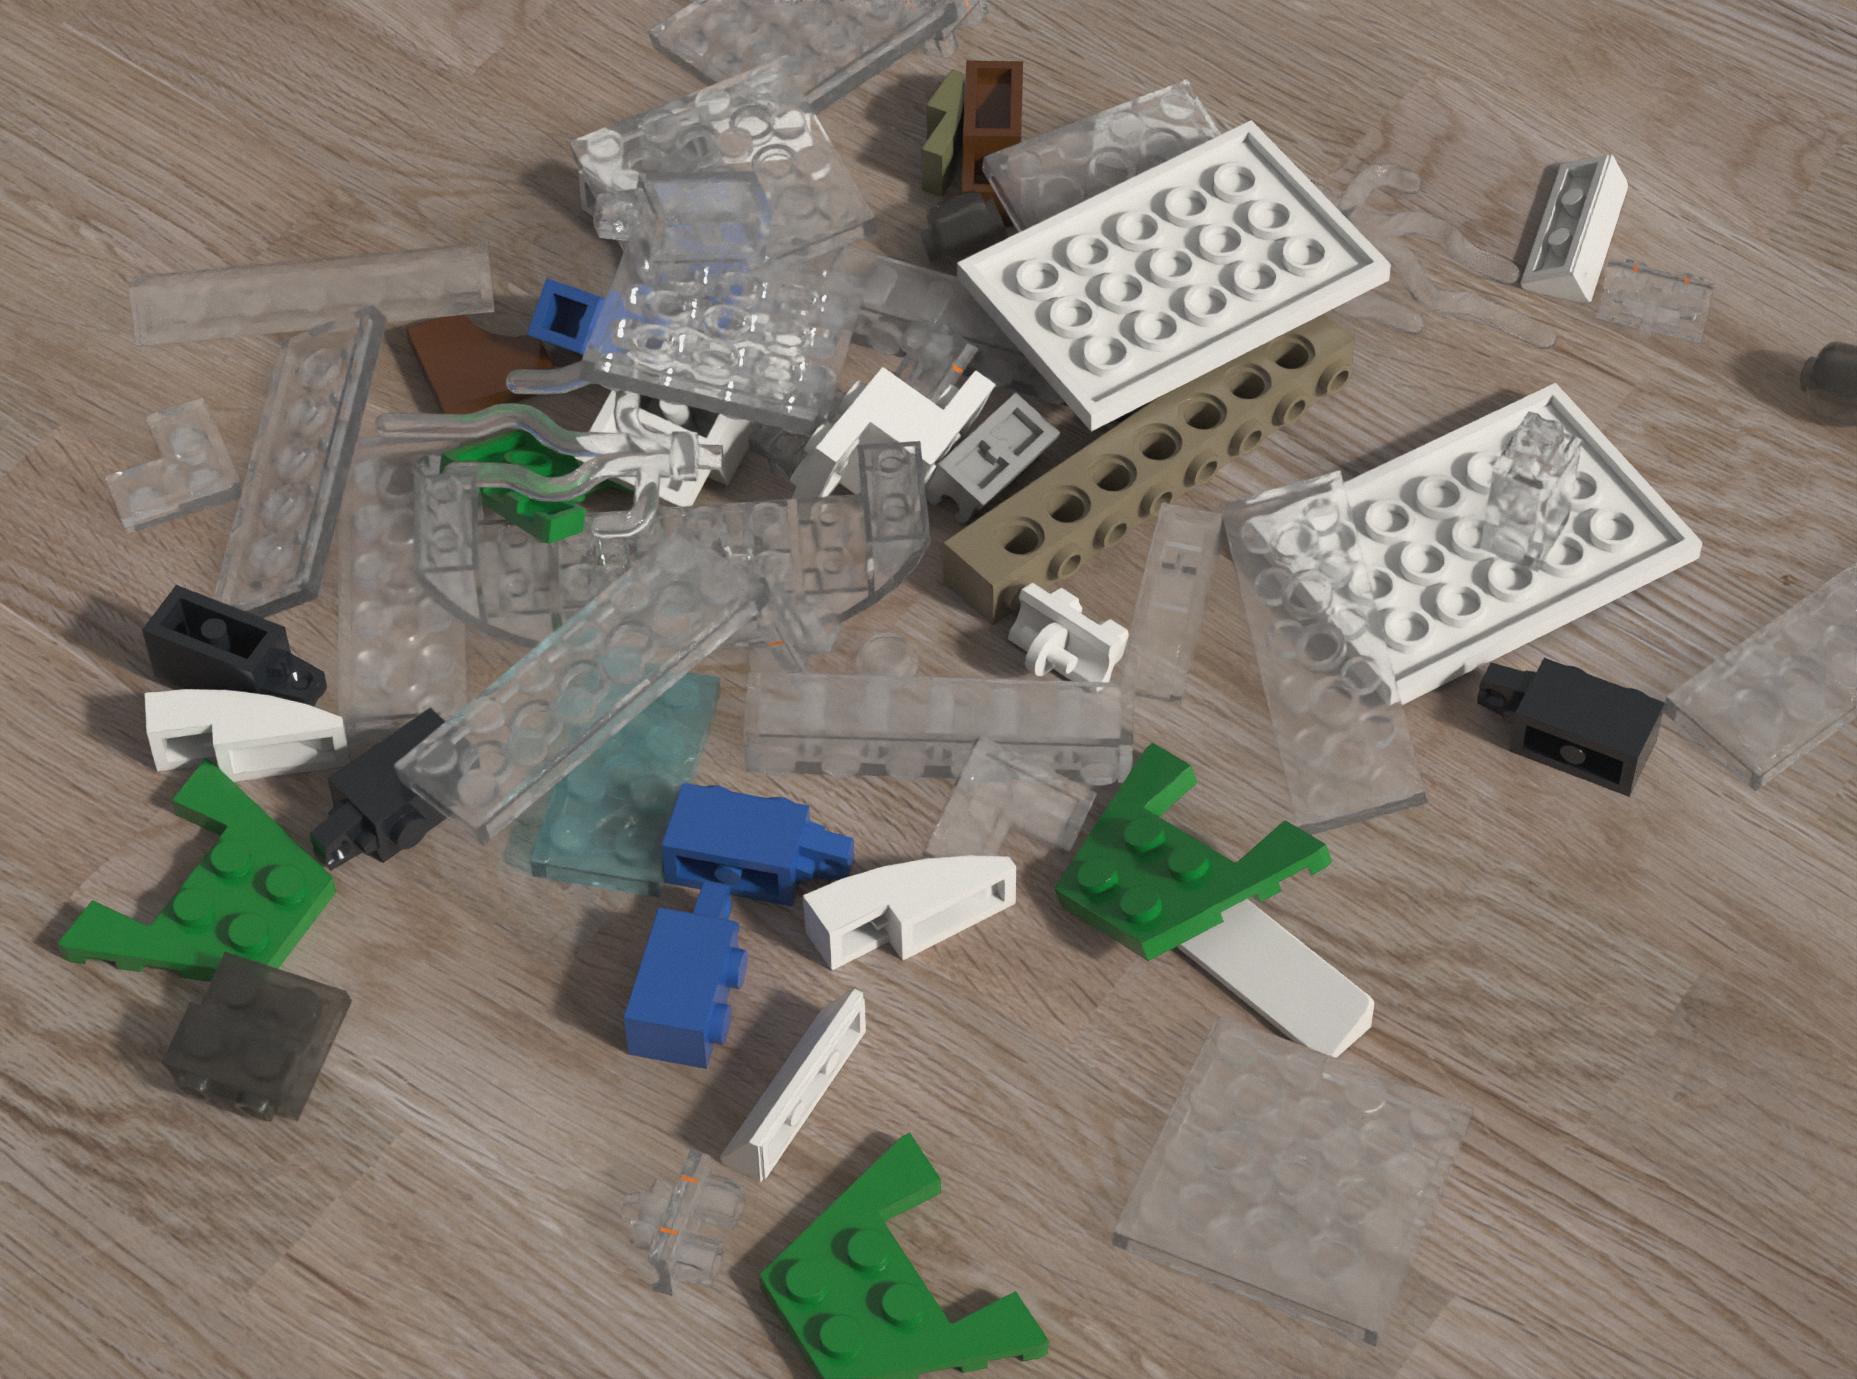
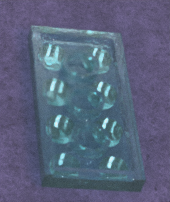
(618, 802)

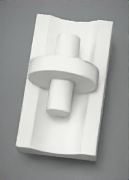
(1065, 639)

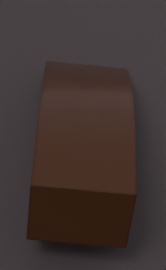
(990, 120)

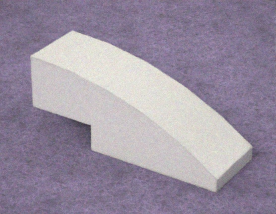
(242, 733)
(906, 905)

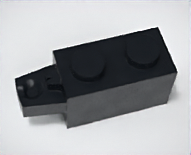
(220, 647)
(1575, 721)
(372, 804)

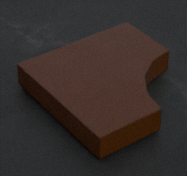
(470, 365)

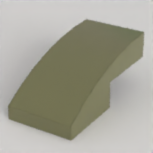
(944, 135)

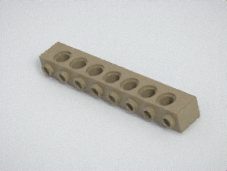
(1140, 464)

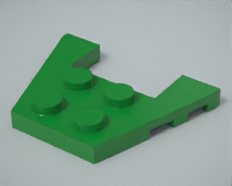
(540, 519)
(1160, 885)
(244, 898)
(861, 1303)

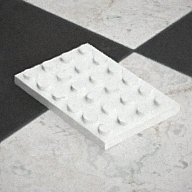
(1172, 274)
(1460, 606)

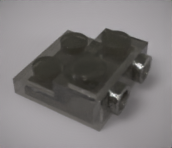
(256, 1038)

